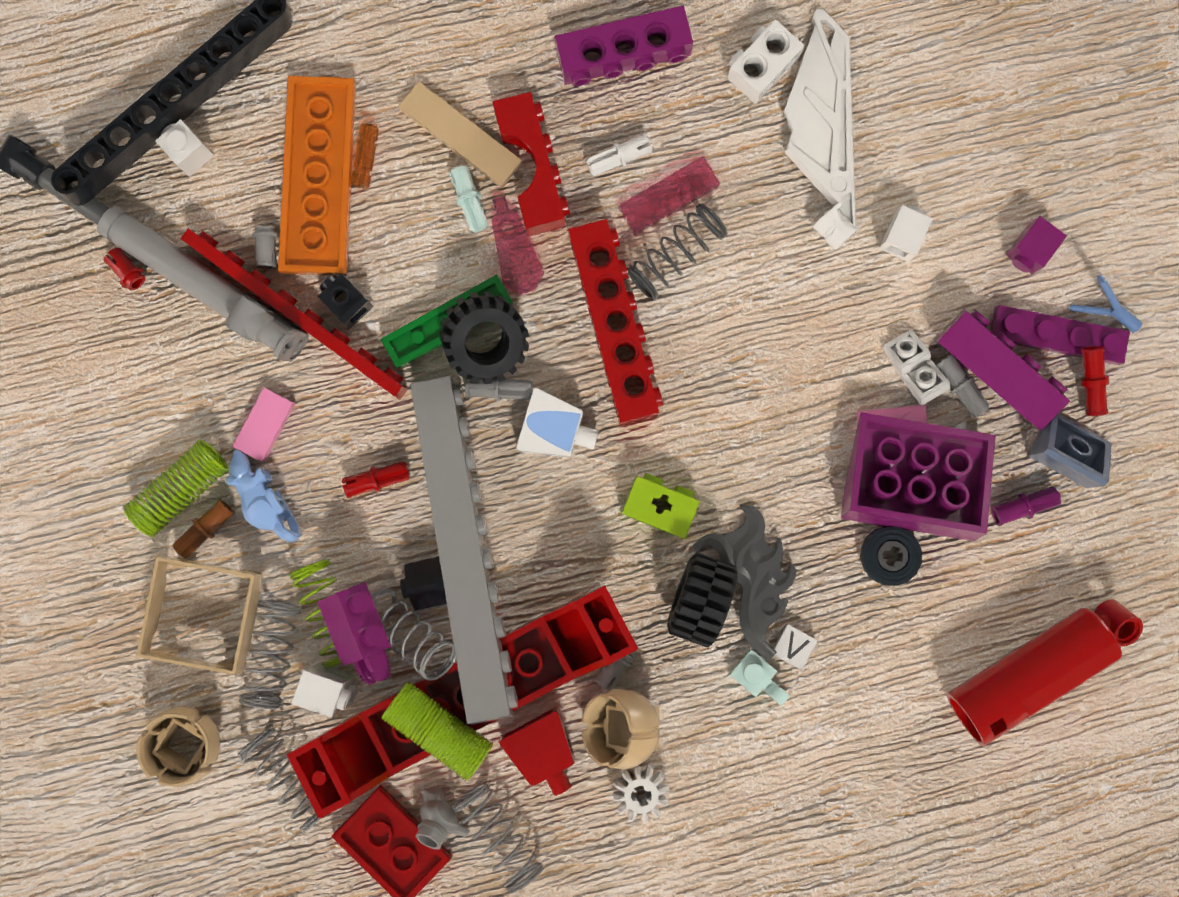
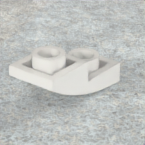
(915, 367)

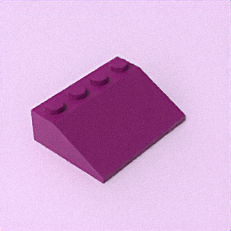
(919, 477)

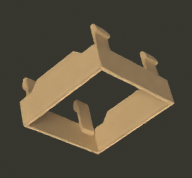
(153, 611)

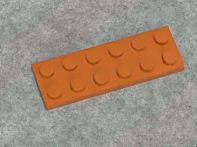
(317, 176)

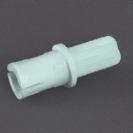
(468, 198)

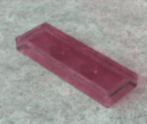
(669, 195)

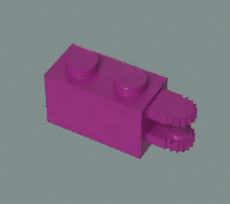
(357, 632)

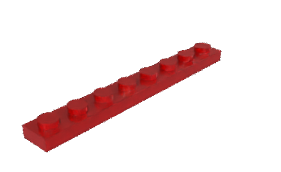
(285, 304)

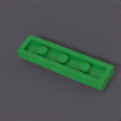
(423, 333)

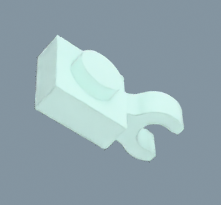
(756, 676)

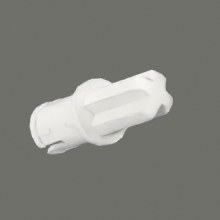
(618, 155)

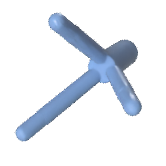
(1116, 310)

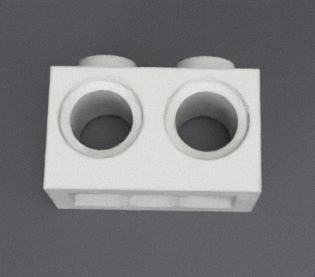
(769, 64)
(325, 690)

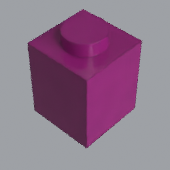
(1035, 246)

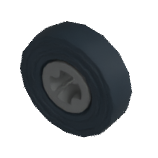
(898, 571)

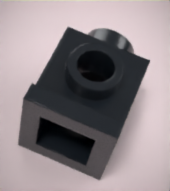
(349, 310)

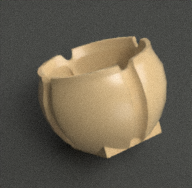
(620, 729)
(169, 766)

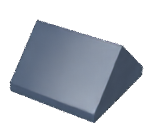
(1073, 452)

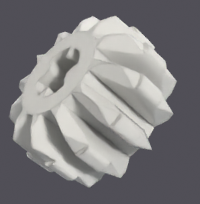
(631, 801)

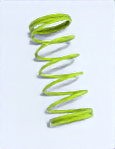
(302, 573)

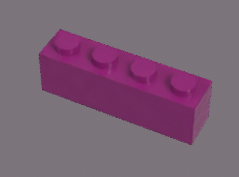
(1002, 369)

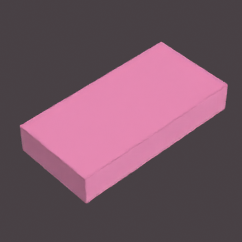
(263, 425)

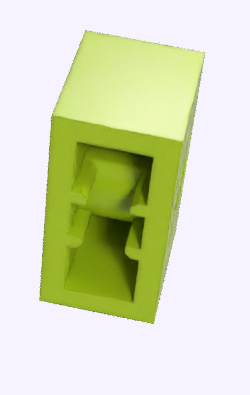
(673, 521)

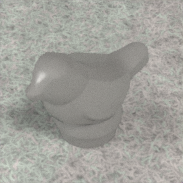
(437, 819)

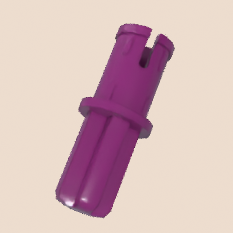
(1026, 505)

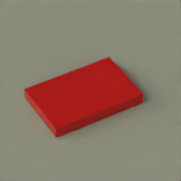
(385, 844)

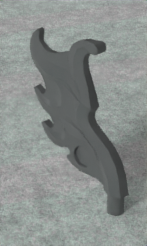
(758, 575)

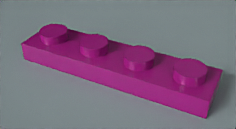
(1059, 333)

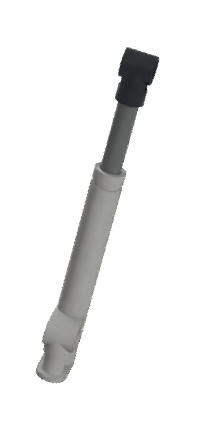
(242, 311)

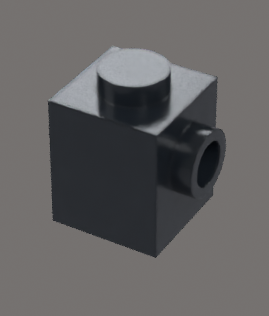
(423, 584)

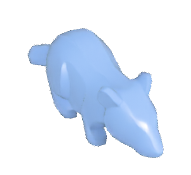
(258, 502)

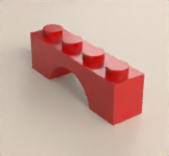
(519, 126)

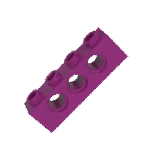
(667, 24)

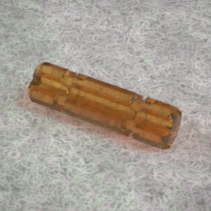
(364, 156)

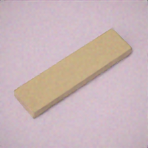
(460, 134)

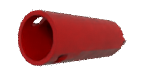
(1043, 670)

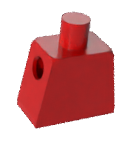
(541, 750)

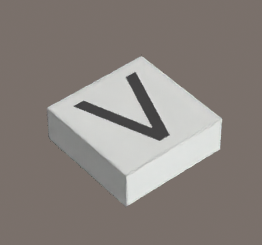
(794, 646)

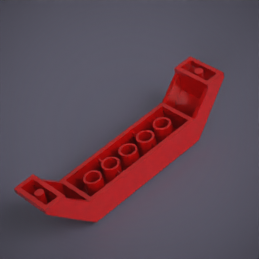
(542, 657)

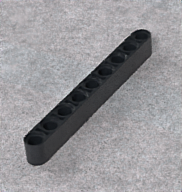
(156, 100)

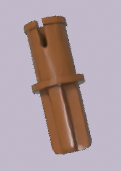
(203, 528)

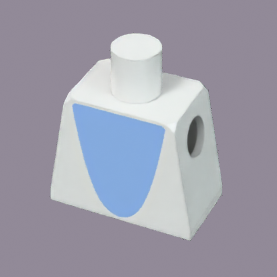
(553, 427)

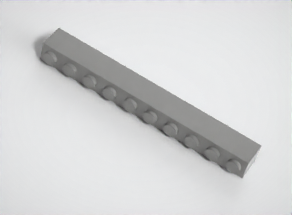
(462, 551)

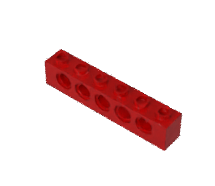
(600, 238)

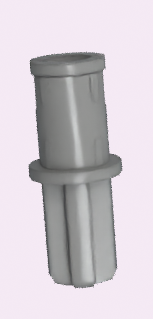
(963, 386)
(504, 389)

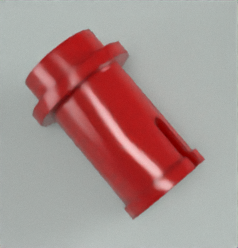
(130, 275)

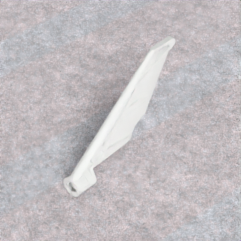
(823, 129)

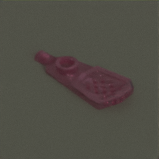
(513, 244)

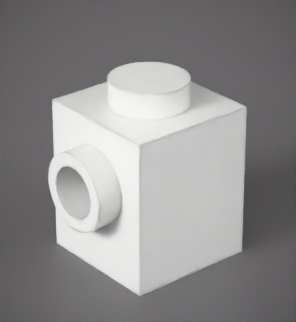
(184, 147)

